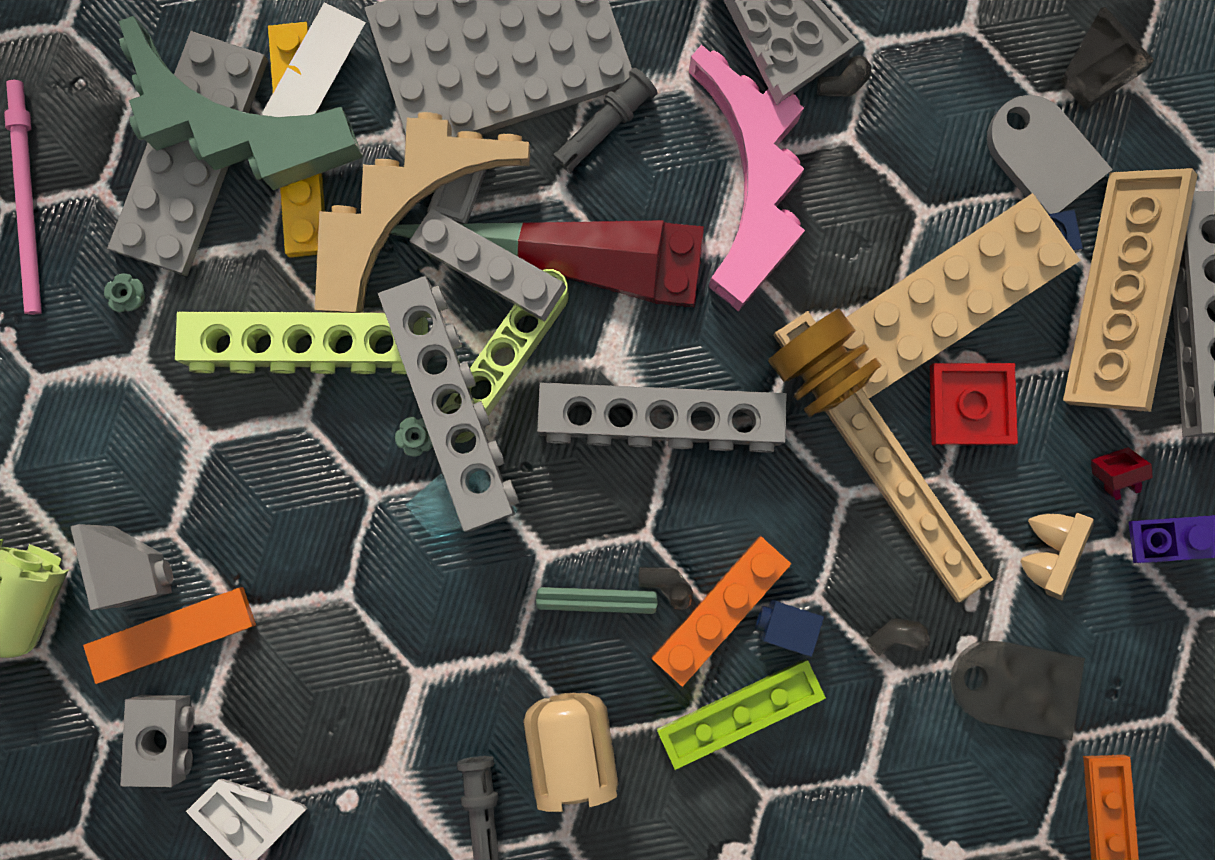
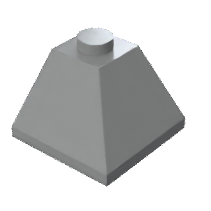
(119, 567)

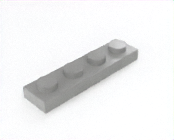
(488, 264)

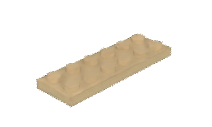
(1130, 289)
(959, 291)

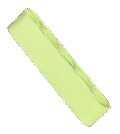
(506, 337)

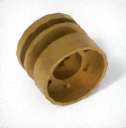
(824, 363)

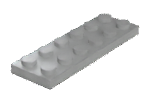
(173, 188)

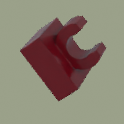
(1121, 470)

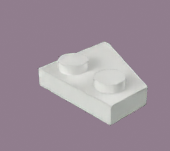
(243, 818)

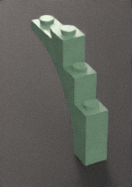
(276, 147)

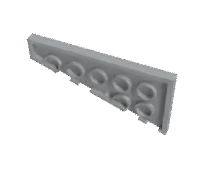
(791, 40)

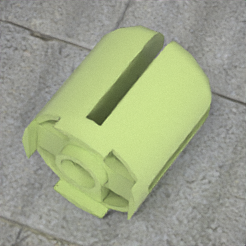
(27, 595)

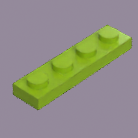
(740, 713)

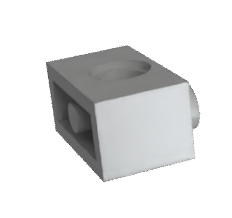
(141, 759)

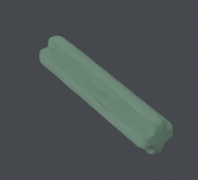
(596, 600)

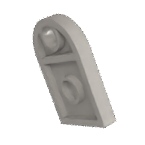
(1046, 155)

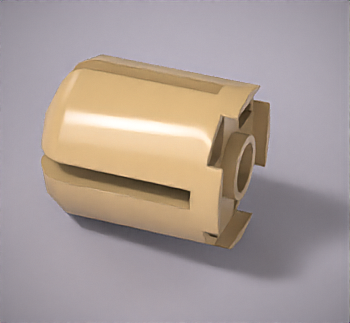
(570, 751)

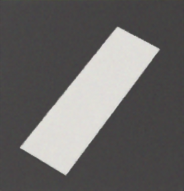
(319, 62)

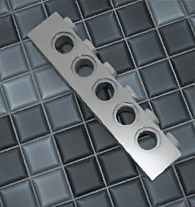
(402, 308)
(1191, 321)
(764, 408)

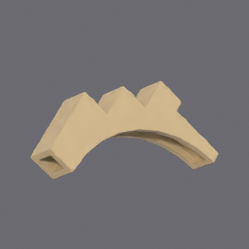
(432, 158)

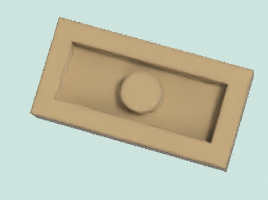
(1066, 535)

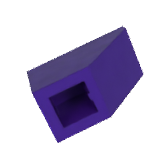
(1172, 539)

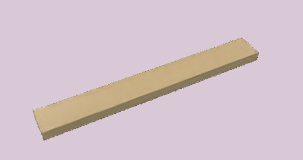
(902, 486)

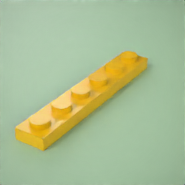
(304, 198)

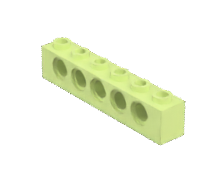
(200, 331)

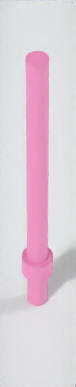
(18, 123)

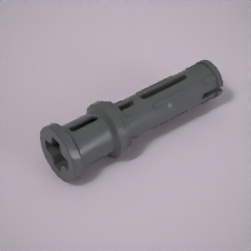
(617, 108)
(479, 803)

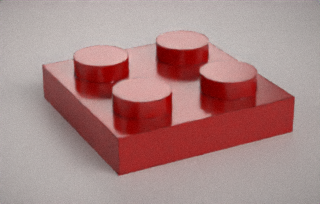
(973, 404)

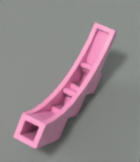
(769, 175)

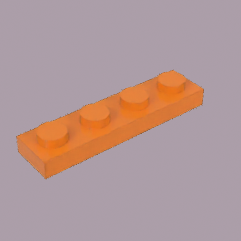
(721, 611)

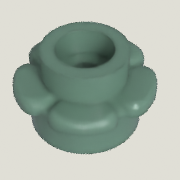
(134, 297)
(404, 440)

